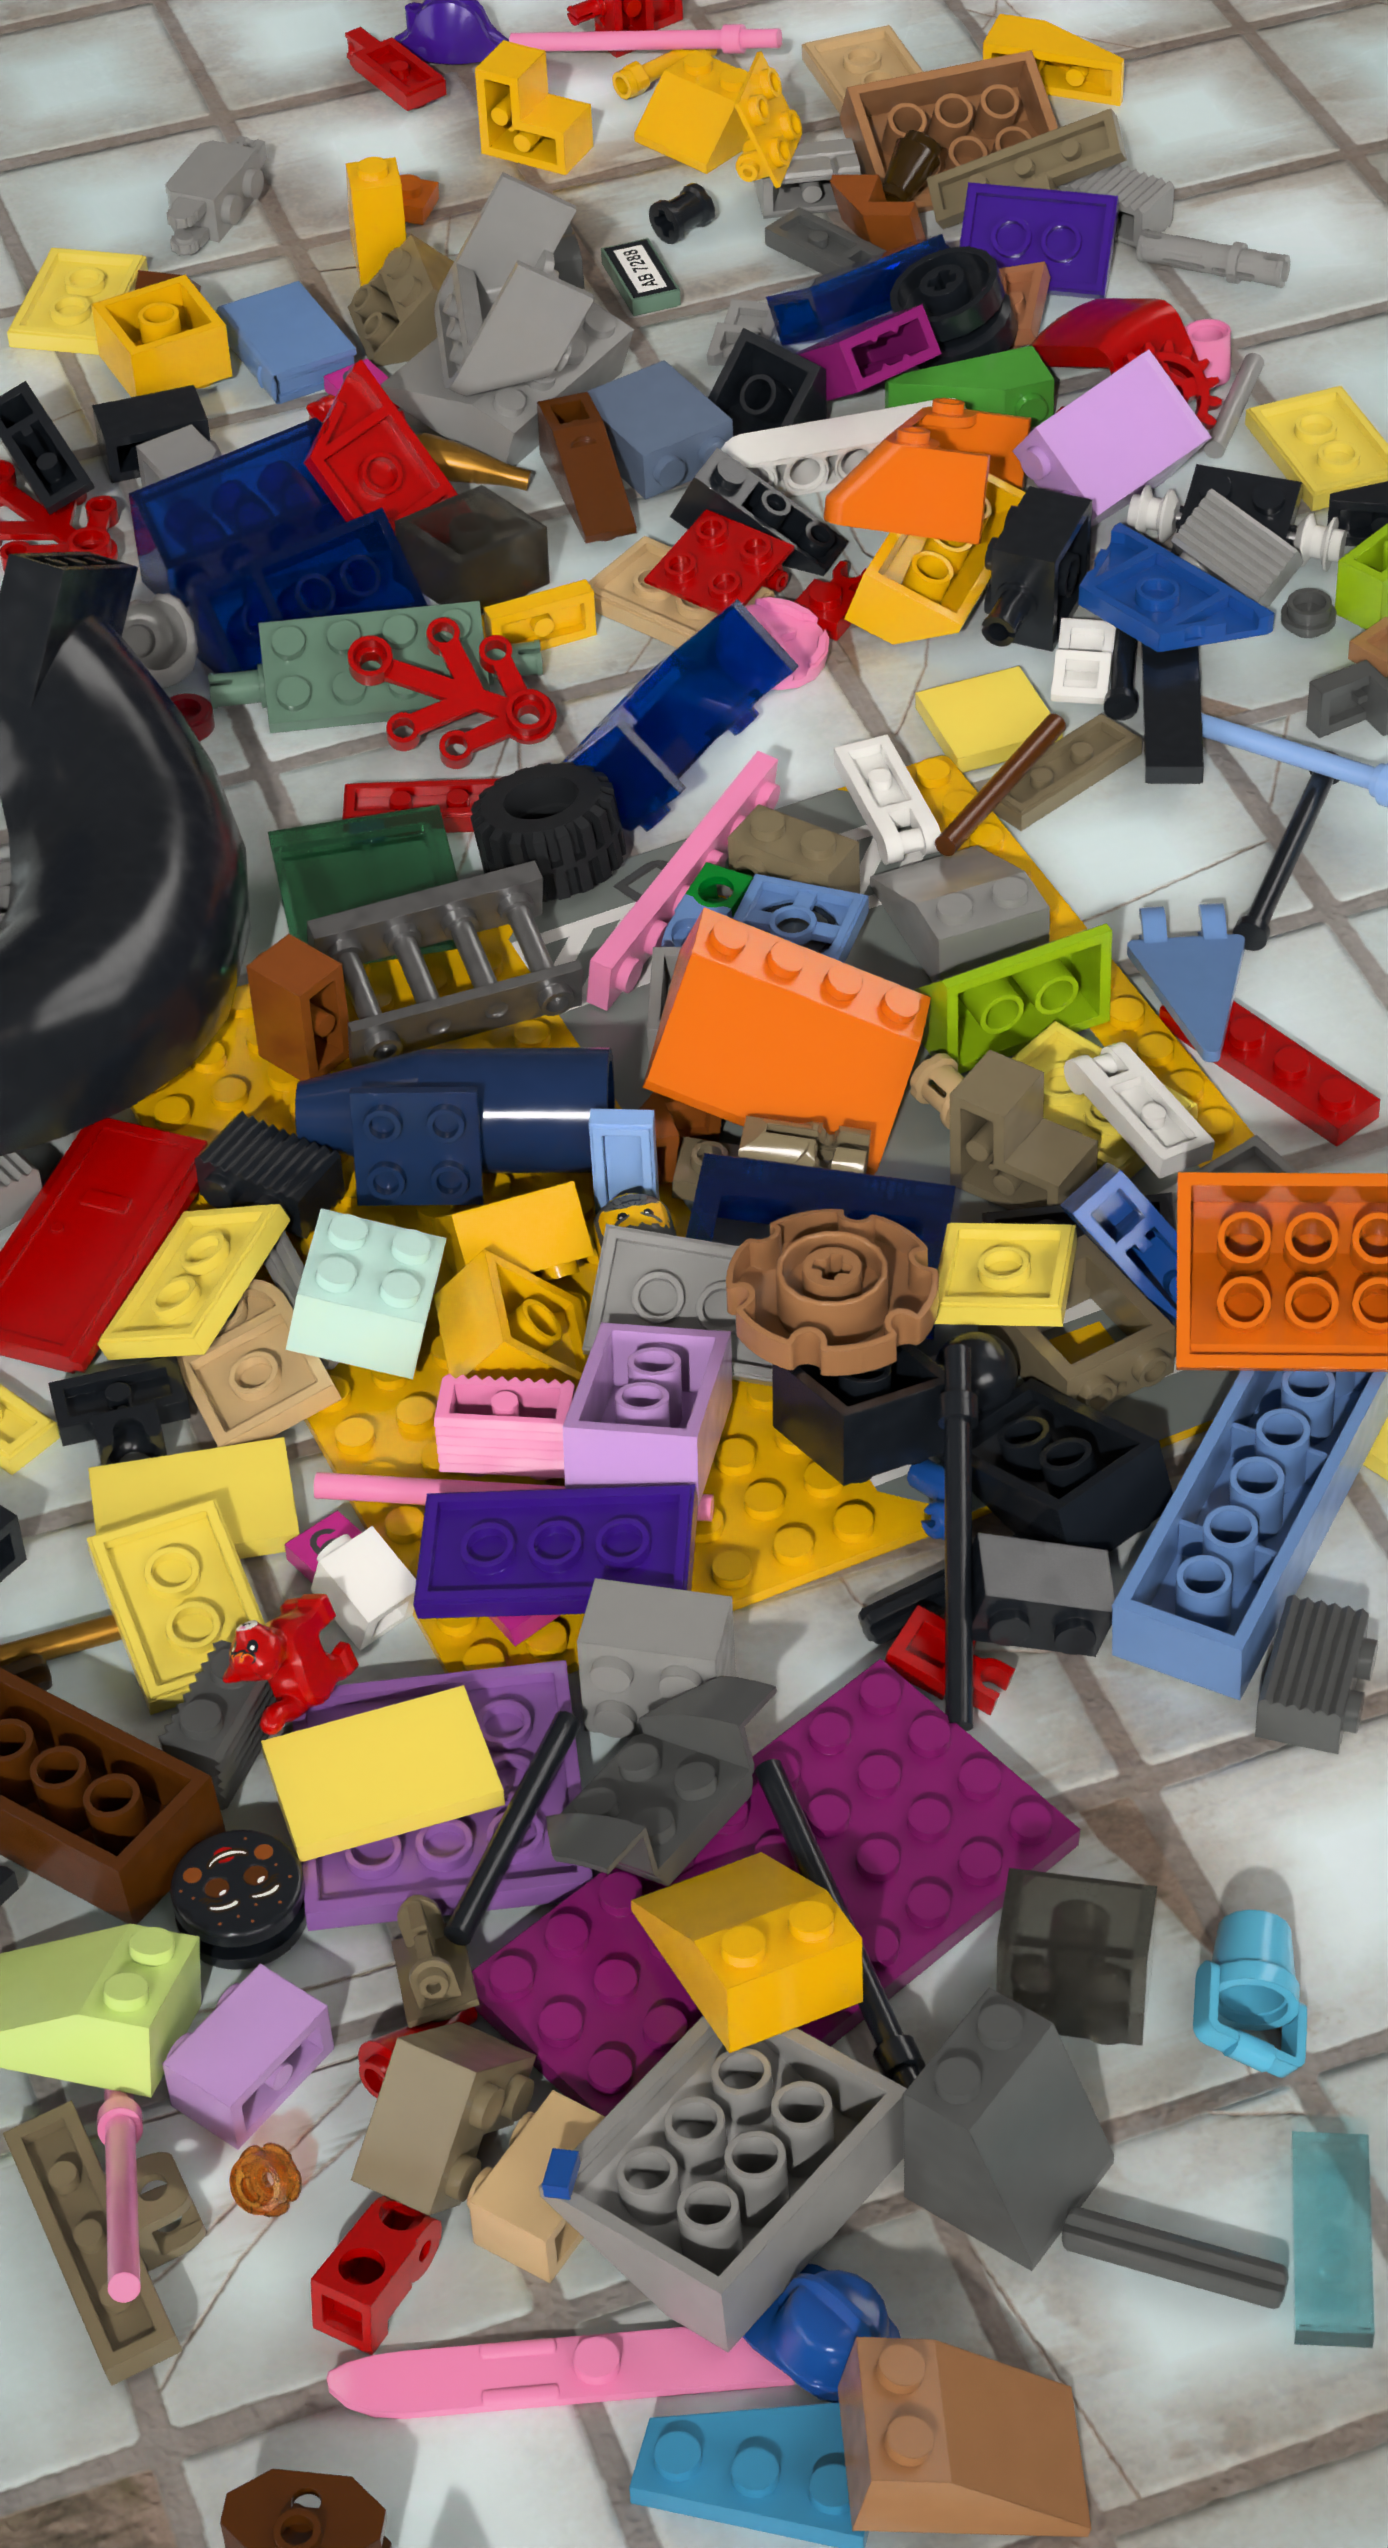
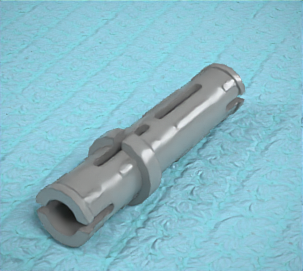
(1229, 261)

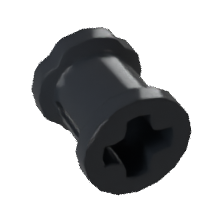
(681, 213)

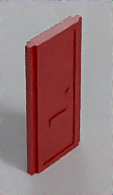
(91, 1239)

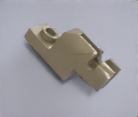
(776, 1142)

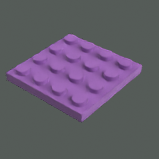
(438, 1860)

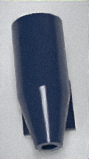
(445, 1117)

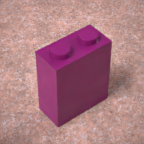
(874, 351)

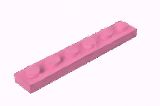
(622, 956)

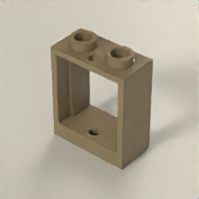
(1114, 1371)

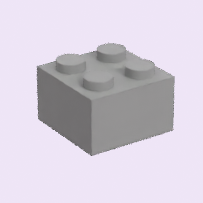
(647, 1648)

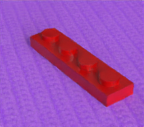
(1290, 1076)

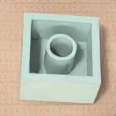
(365, 1293)

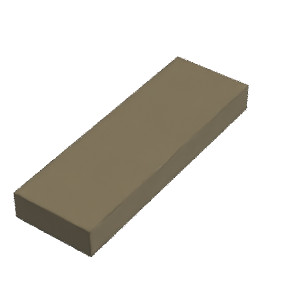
(1069, 769)

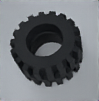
(558, 818)

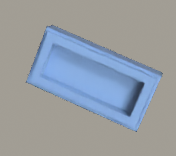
(623, 1154)

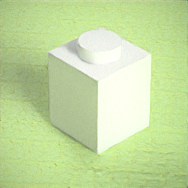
(365, 1586)

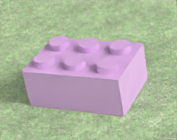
(648, 1408)

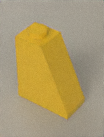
(374, 213)

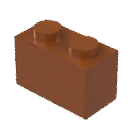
(299, 1008)

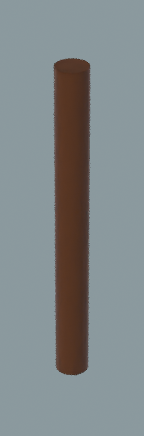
(1000, 785)

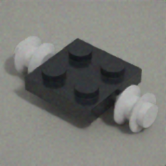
(1264, 498)

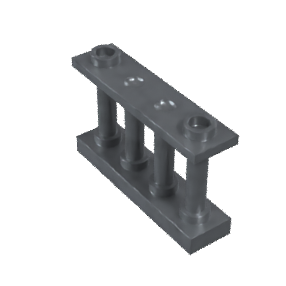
(439, 915)

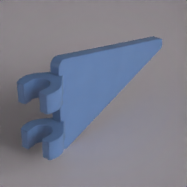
(1192, 974)

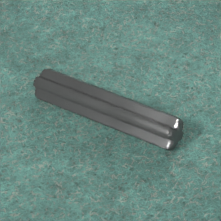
(1175, 2257)

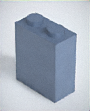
(659, 427)

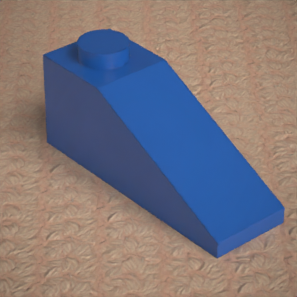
(1129, 1234)

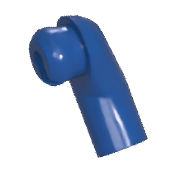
(930, 1480)

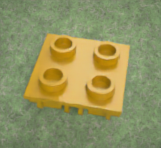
(769, 123)

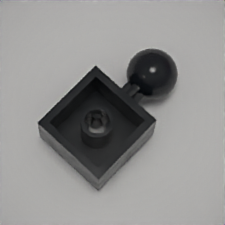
(886, 1415)

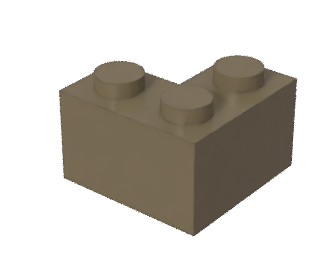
(1006, 1146)
(433, 2111)

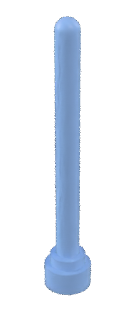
(1299, 755)

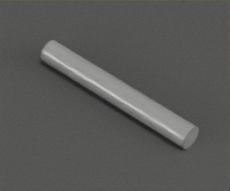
(1234, 405)

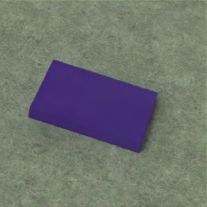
(1039, 225)

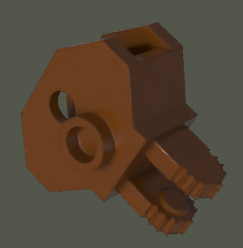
(266, 2516)

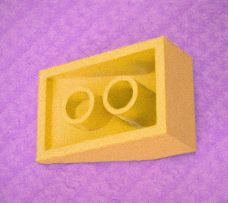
(755, 1948)

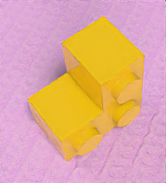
(521, 117)

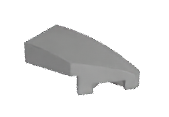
(741, 314)

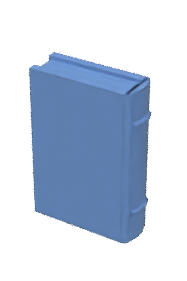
(286, 341)

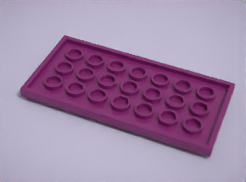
(911, 1831)

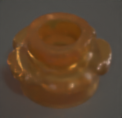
(250, 2181)

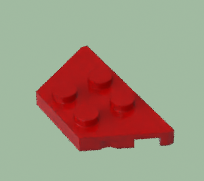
(371, 455)

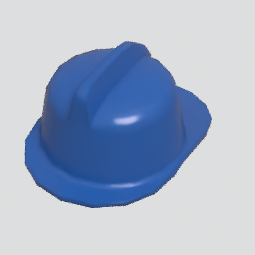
(815, 2327)

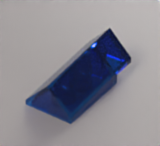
(328, 574)

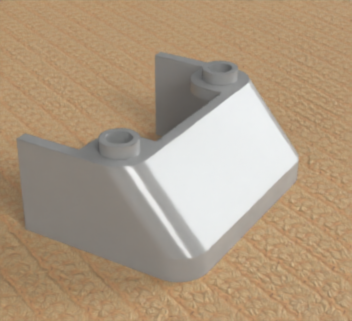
(502, 303)

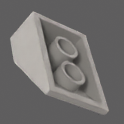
(963, 910)

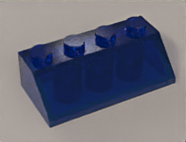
(229, 512)

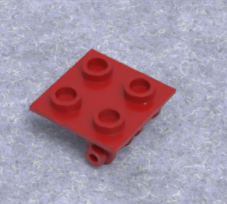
(721, 563)

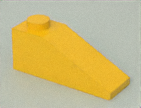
(1065, 61)

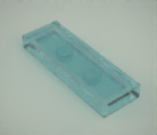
(1332, 2240)

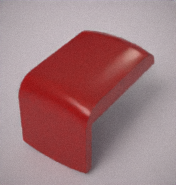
(1108, 329)

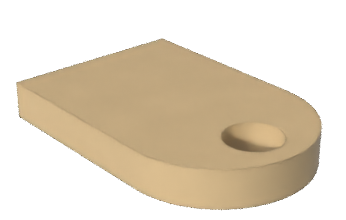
(249, 1380)

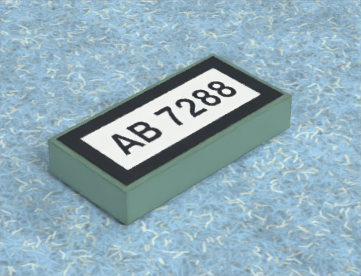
(640, 277)

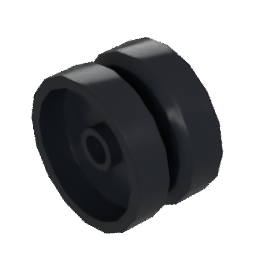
(962, 302)

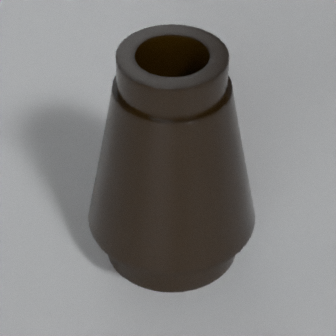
(910, 166)

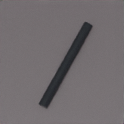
(511, 1829)

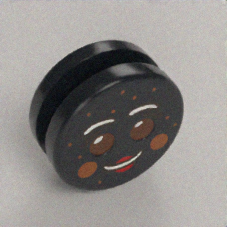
(240, 1898)

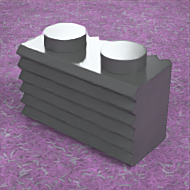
(1314, 1675)
(219, 1725)

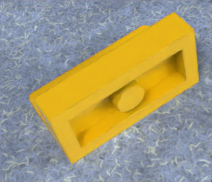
(549, 615)

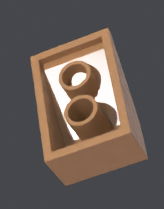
(957, 2444)

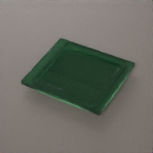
(360, 863)

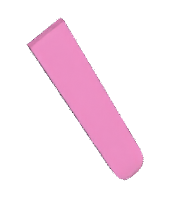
(547, 2373)

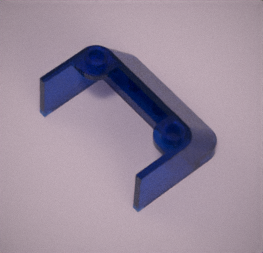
(681, 711)

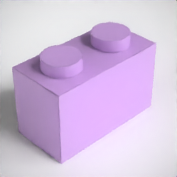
(248, 2055)

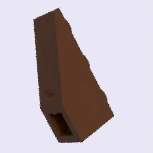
(584, 467)

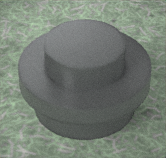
(1308, 613)

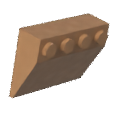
(962, 107)

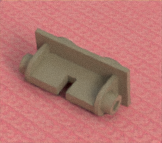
(430, 1969)

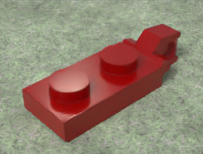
(394, 69)

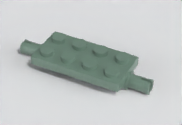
(308, 676)

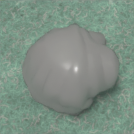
(162, 637)

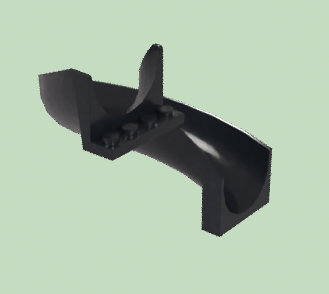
(120, 860)

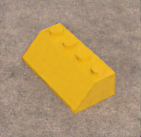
(928, 584)

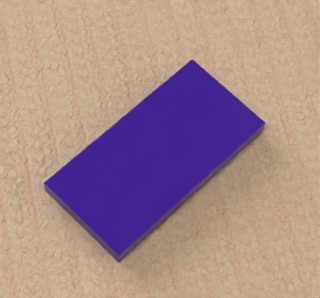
(548, 1546)

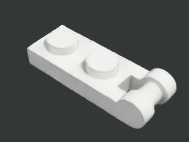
(887, 798)
(1140, 1109)

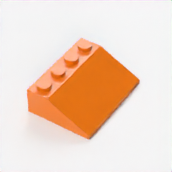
(784, 1034)
(1282, 1272)

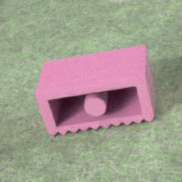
(502, 1426)

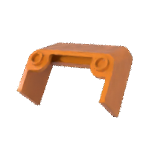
(932, 474)

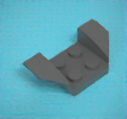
(666, 1786)

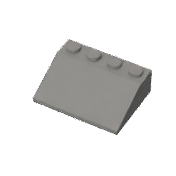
(506, 419)
(733, 2172)

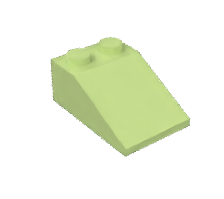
(99, 2006)

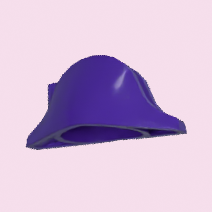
(449, 31)

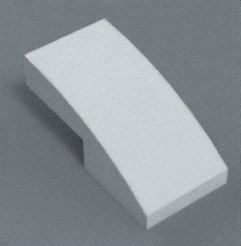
(1083, 661)

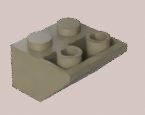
(398, 304)

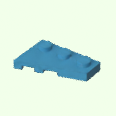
(752, 2471)

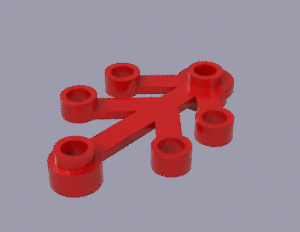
(39, 525)
(459, 695)

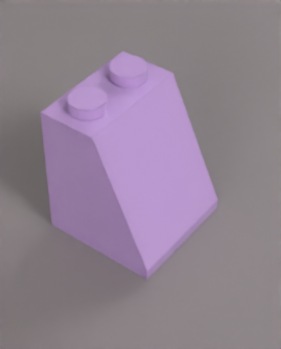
(1115, 439)

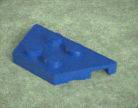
(1165, 597)

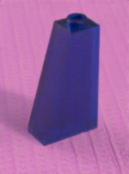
(845, 295)

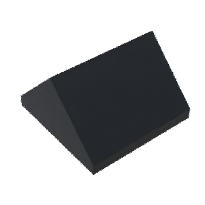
(768, 386)

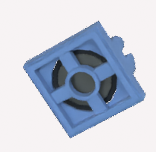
(805, 914)

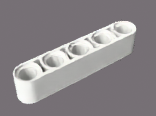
(816, 453)

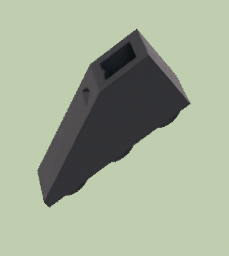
(744, 497)

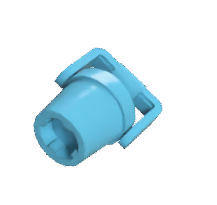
(1254, 1989)

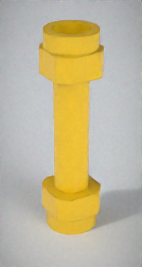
(636, 78)

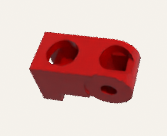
(372, 2273)

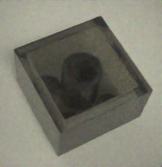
(475, 549)
(1078, 1953)

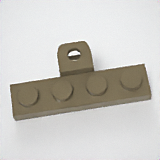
(1034, 163)
(71, 2205)

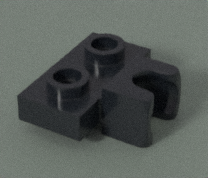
(121, 1408)

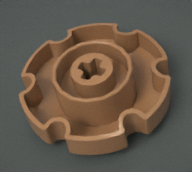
(832, 1292)

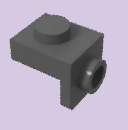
(1347, 699)

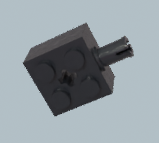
(1037, 569)

